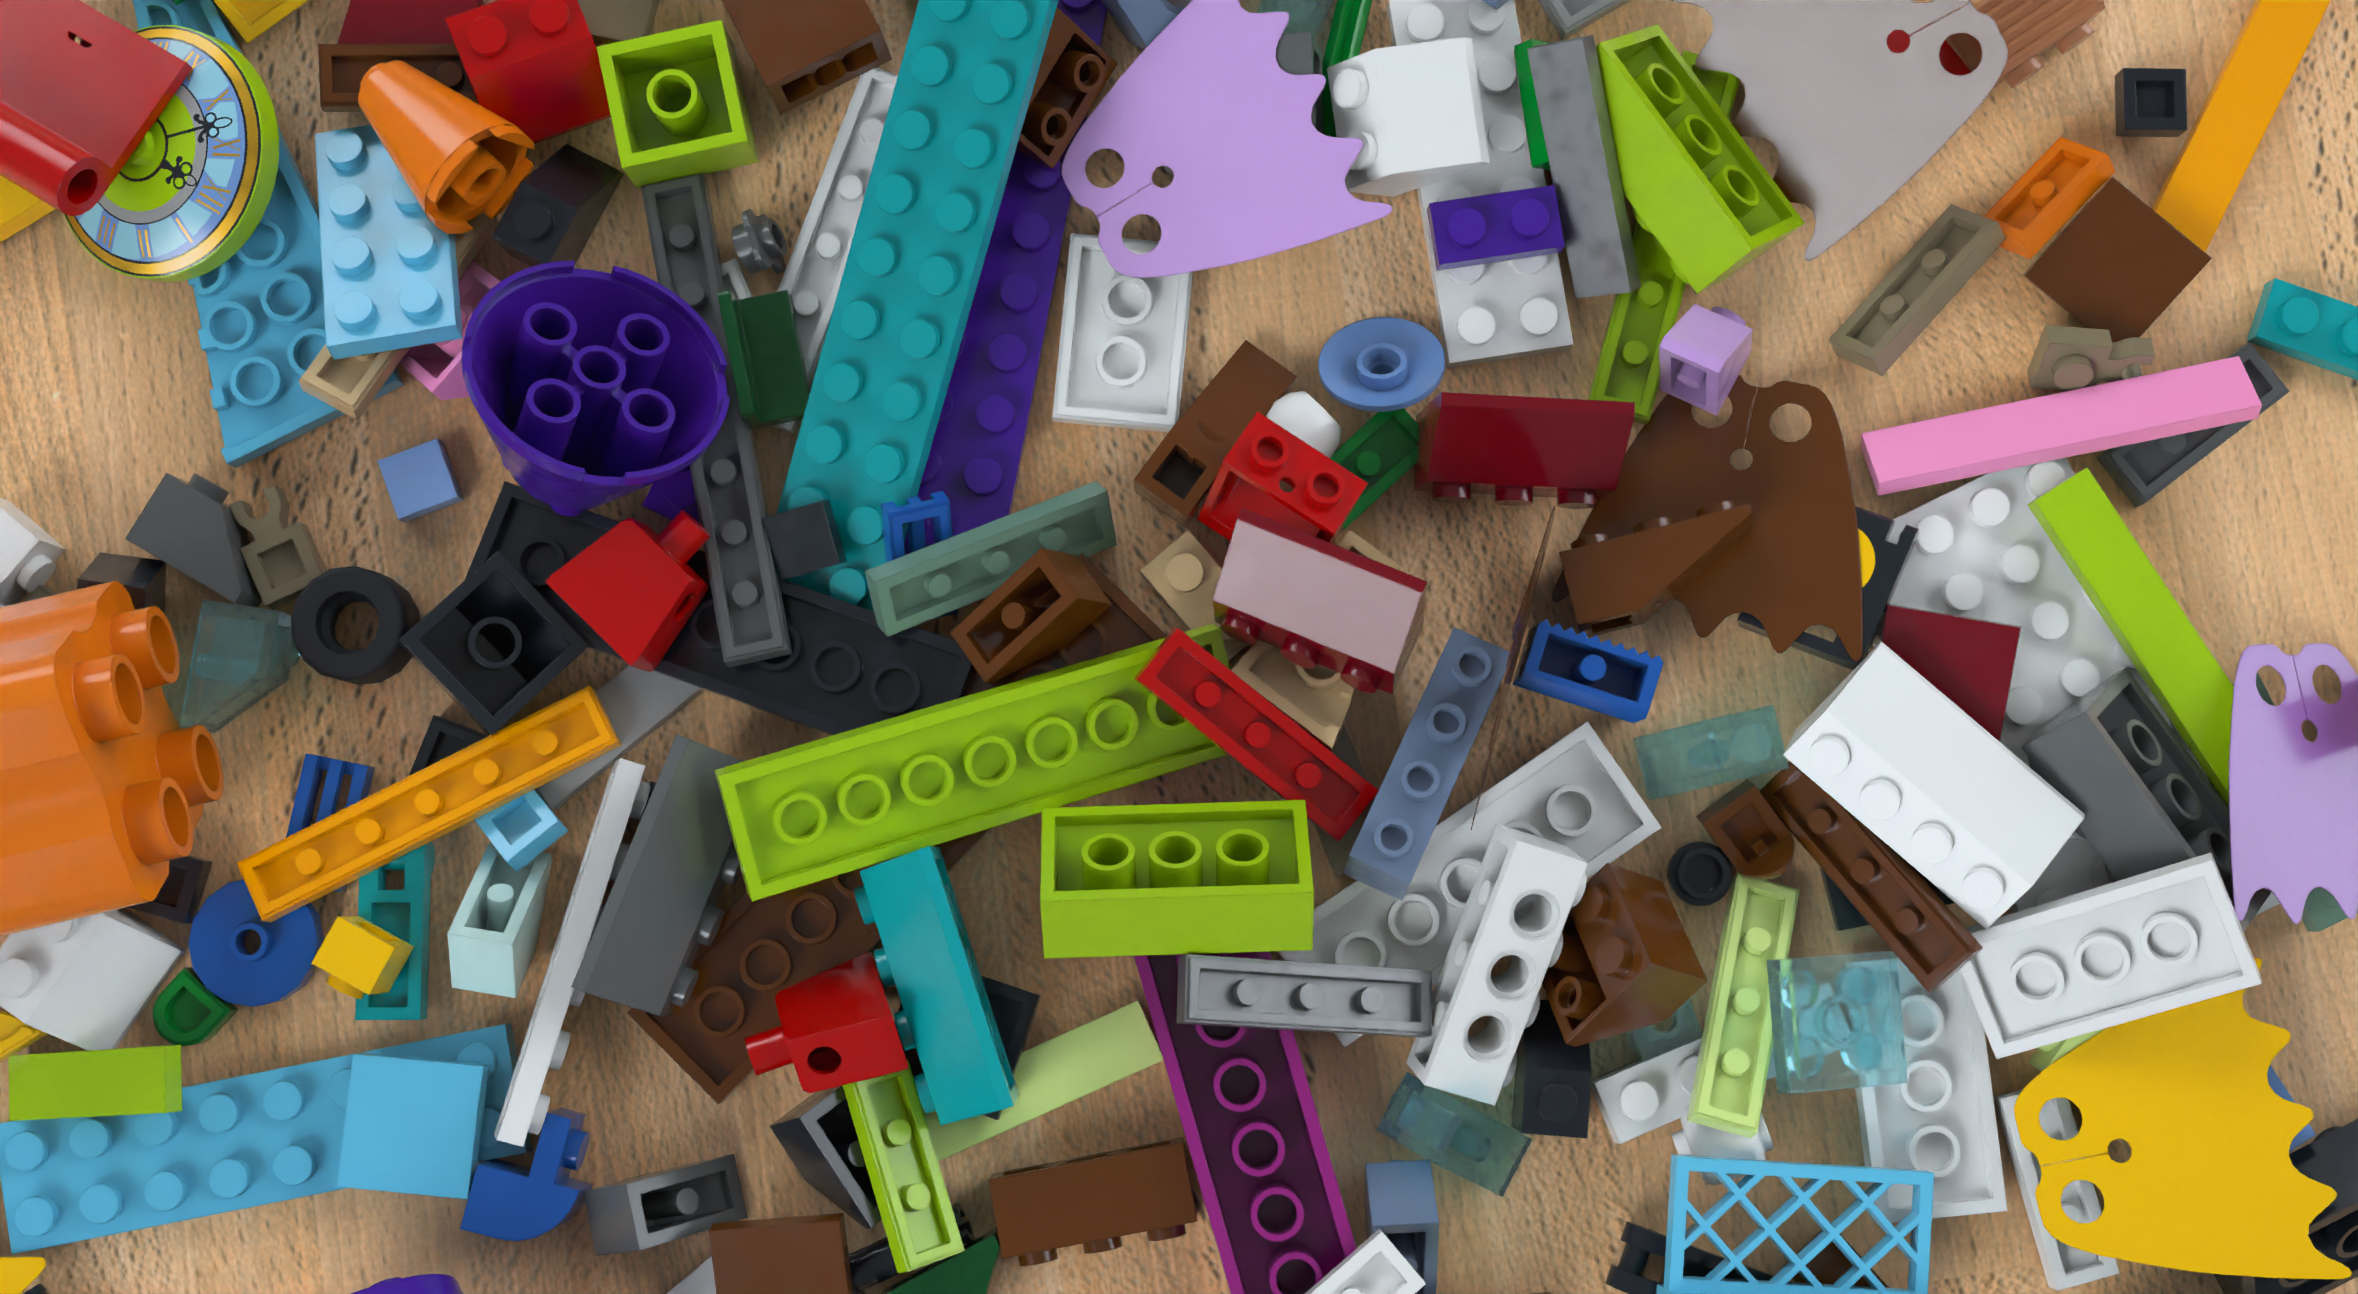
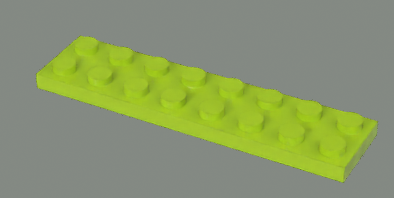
(955, 769)

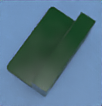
(765, 357)

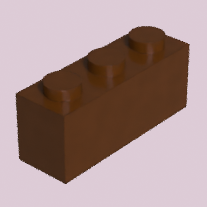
(1093, 1201)

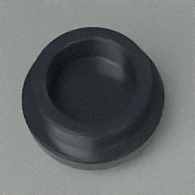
(1699, 873)

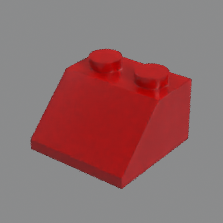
(532, 64)

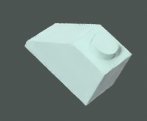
(498, 925)

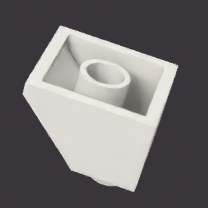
(1412, 111)
(85, 976)

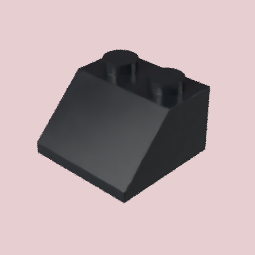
(493, 643)

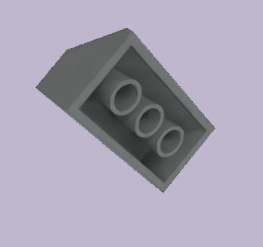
(2134, 784)
(666, 889)

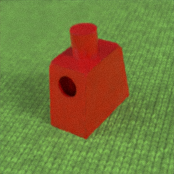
(636, 586)
(832, 1029)

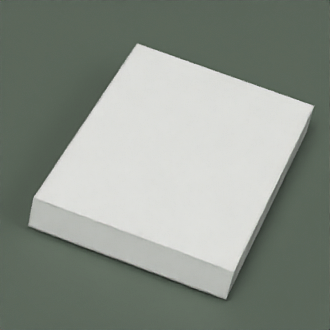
(1120, 342)

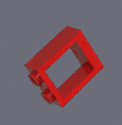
(1251, 478)

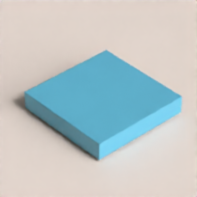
(412, 1125)

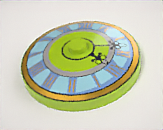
(196, 175)

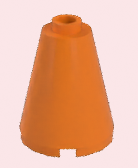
(444, 145)

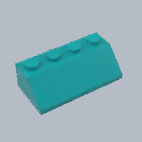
(938, 985)

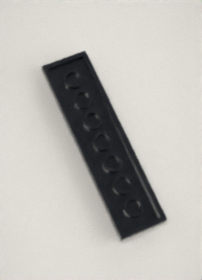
(840, 660)

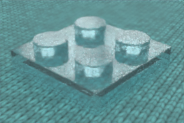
(1836, 1021)

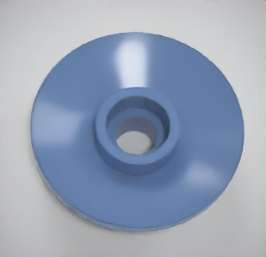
(1381, 364)

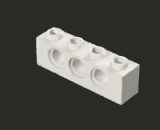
(1487, 931)

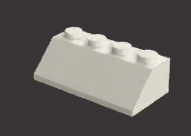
(1934, 785)

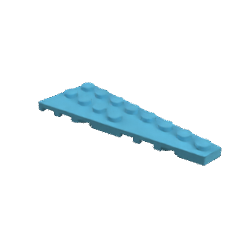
(265, 302)

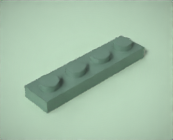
(983, 558)

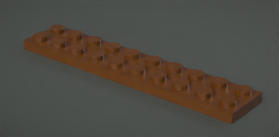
(819, 925)

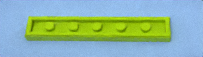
(1641, 318)
(2142, 618)

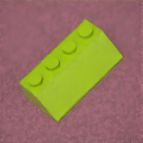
(1687, 163)
(1176, 879)

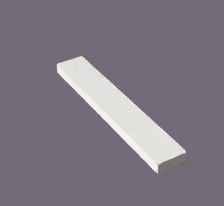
(830, 224)

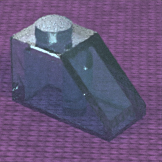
(235, 662)
(1711, 752)
(1454, 1134)

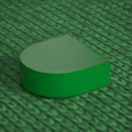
(189, 1012)

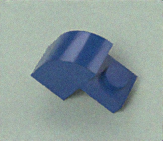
(525, 1201)

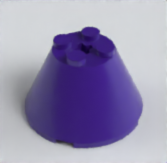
(592, 382)

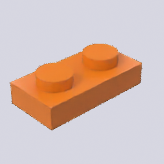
(2049, 195)

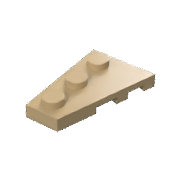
(1309, 697)

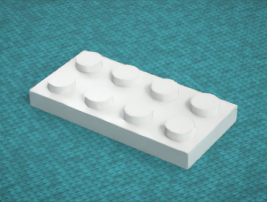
(2108, 957)
(1943, 1113)

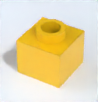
(361, 957)

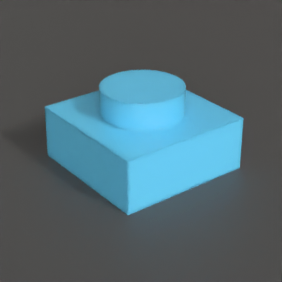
(522, 828)

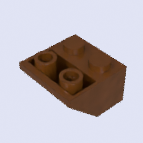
(1064, 90)
(1621, 959)

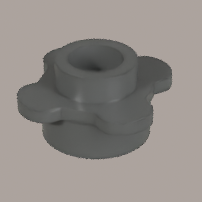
(759, 243)

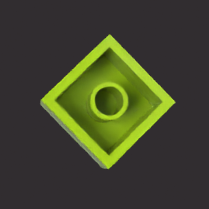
(677, 104)

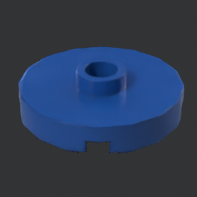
(246, 978)

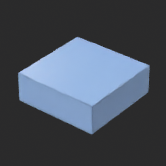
(420, 480)

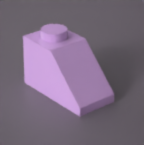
(1704, 356)

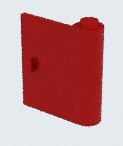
(73, 107)

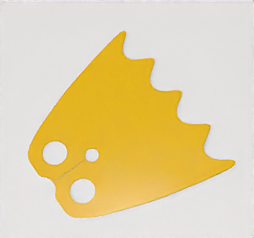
(2206, 1143)

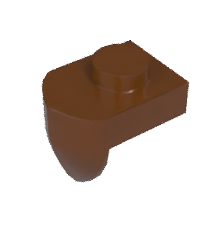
(1749, 833)

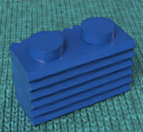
(1588, 672)

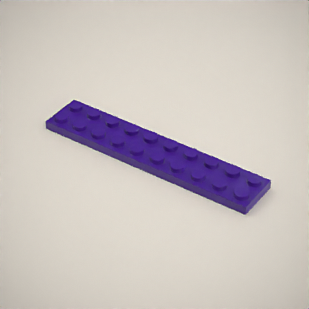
(1000, 354)

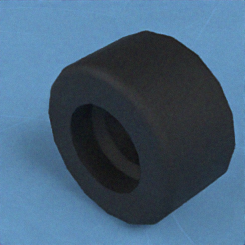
(317, 614)

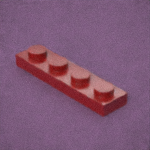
(1255, 733)

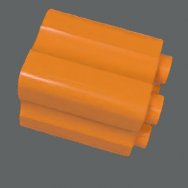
(92, 758)

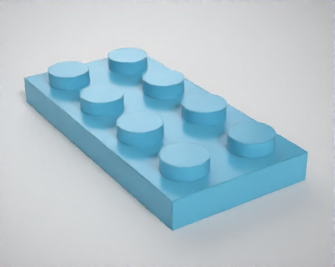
(382, 260)

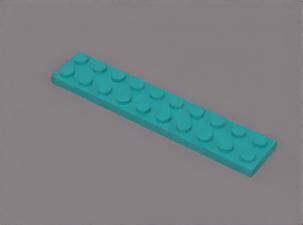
(913, 271)

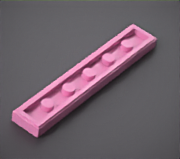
(2060, 425)

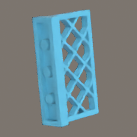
(1679, 1238)

